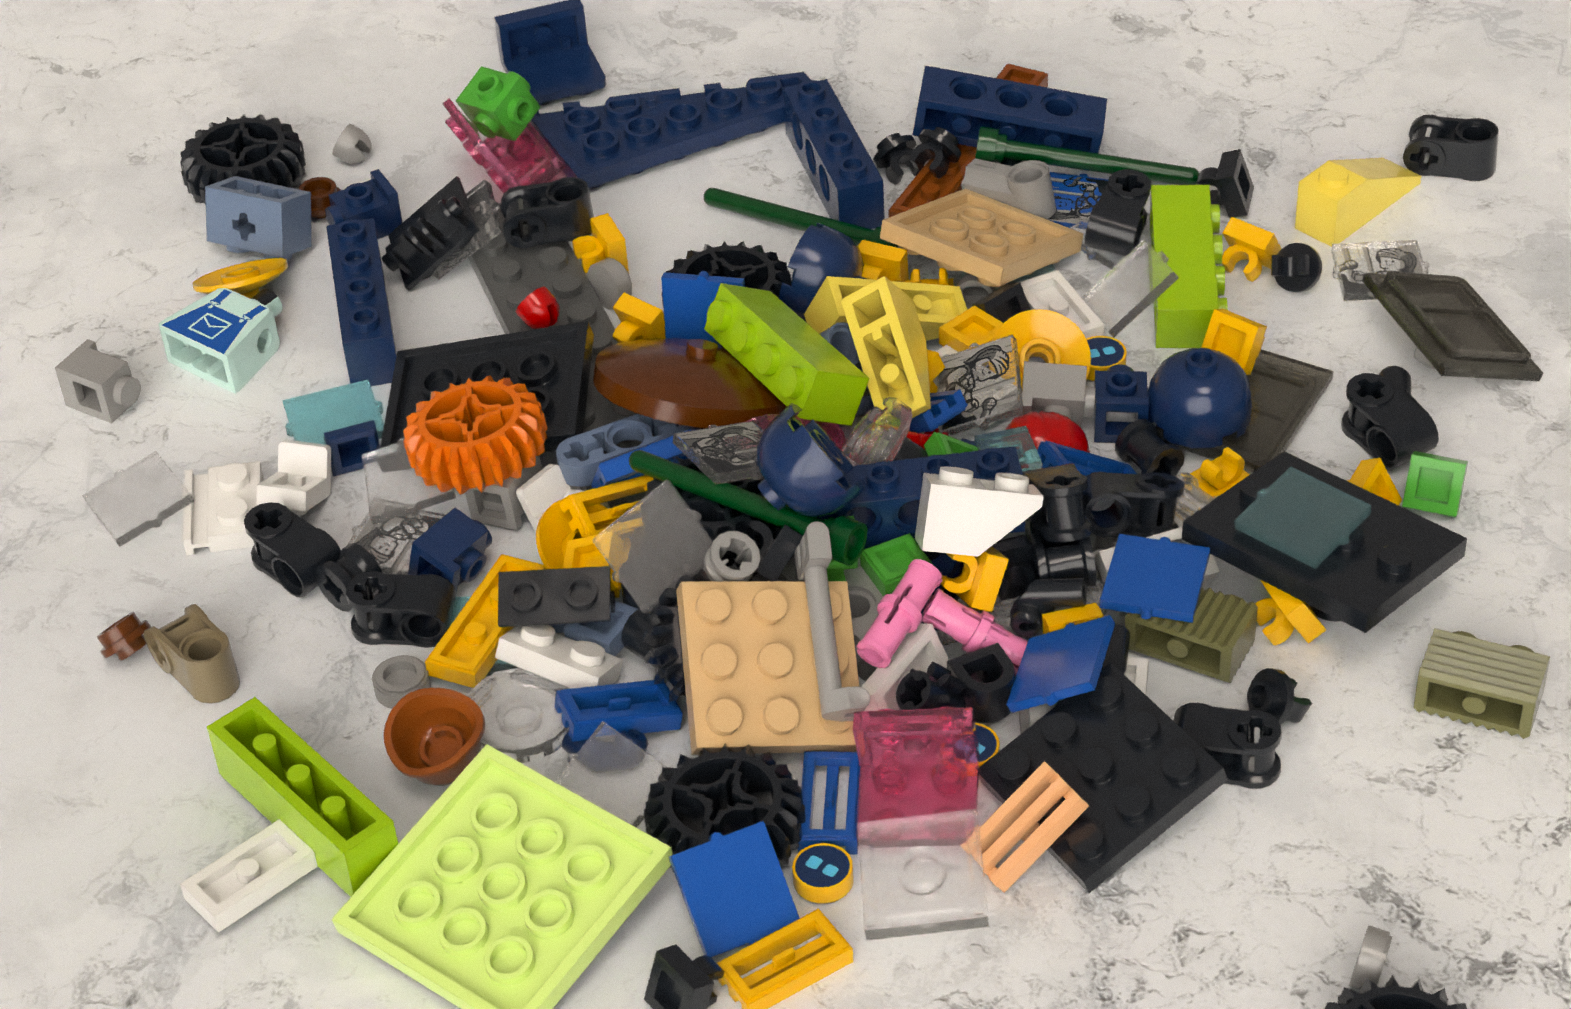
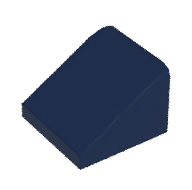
(349, 444)

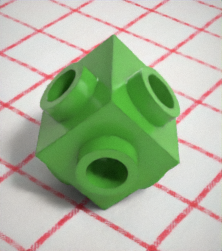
(498, 103)

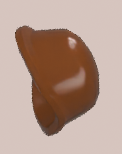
(434, 734)

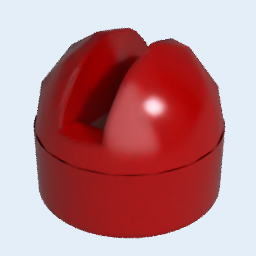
(539, 309)

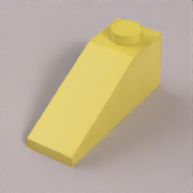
(1348, 195)
(932, 302)
(889, 344)

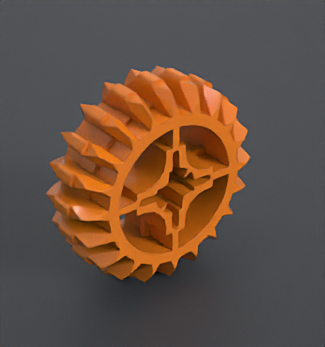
(475, 434)

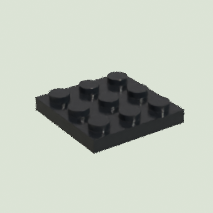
(1122, 761)

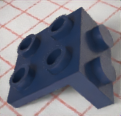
(550, 50)

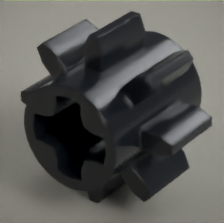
(930, 689)

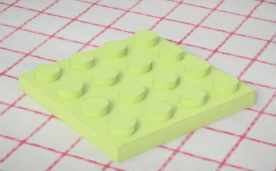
(503, 888)

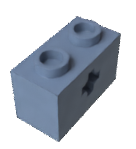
(258, 217)

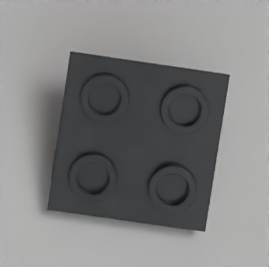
(431, 234)

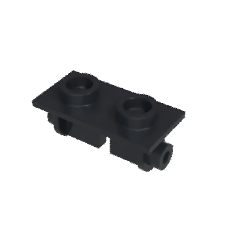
(555, 596)

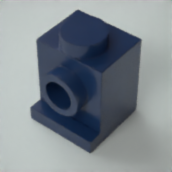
(366, 201)
(1118, 391)
(451, 549)

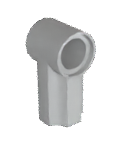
(1020, 186)

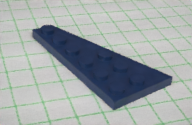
(659, 126)

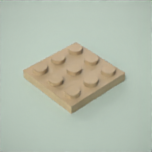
(981, 237)
(755, 666)

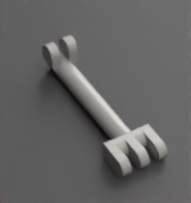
(812, 561)

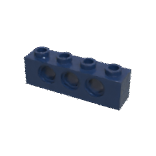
(1019, 110)
(833, 154)
(362, 301)
(894, 489)

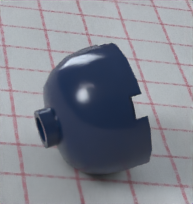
(818, 255)
(1200, 398)
(803, 467)

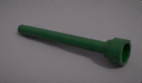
(996, 147)
(787, 216)
(846, 534)

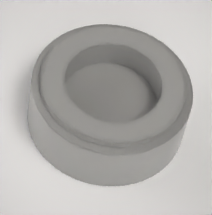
(609, 281)
(398, 677)
(1371, 957)

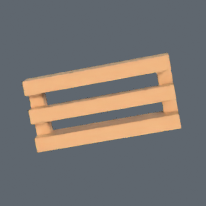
(1018, 821)

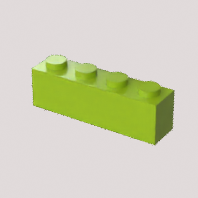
(1183, 230)
(786, 354)
(304, 791)

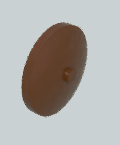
(682, 382)

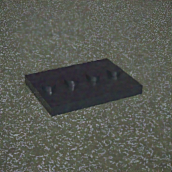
(547, 360)
(1359, 582)

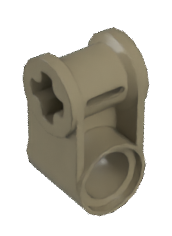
(195, 655)

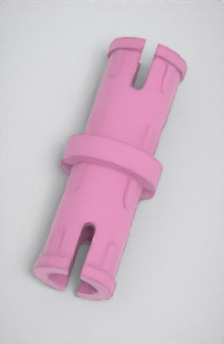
(899, 613)
(971, 628)

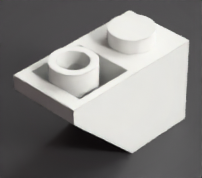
(970, 513)

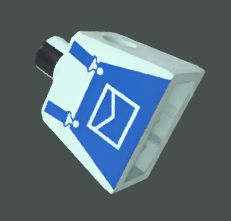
(223, 336)

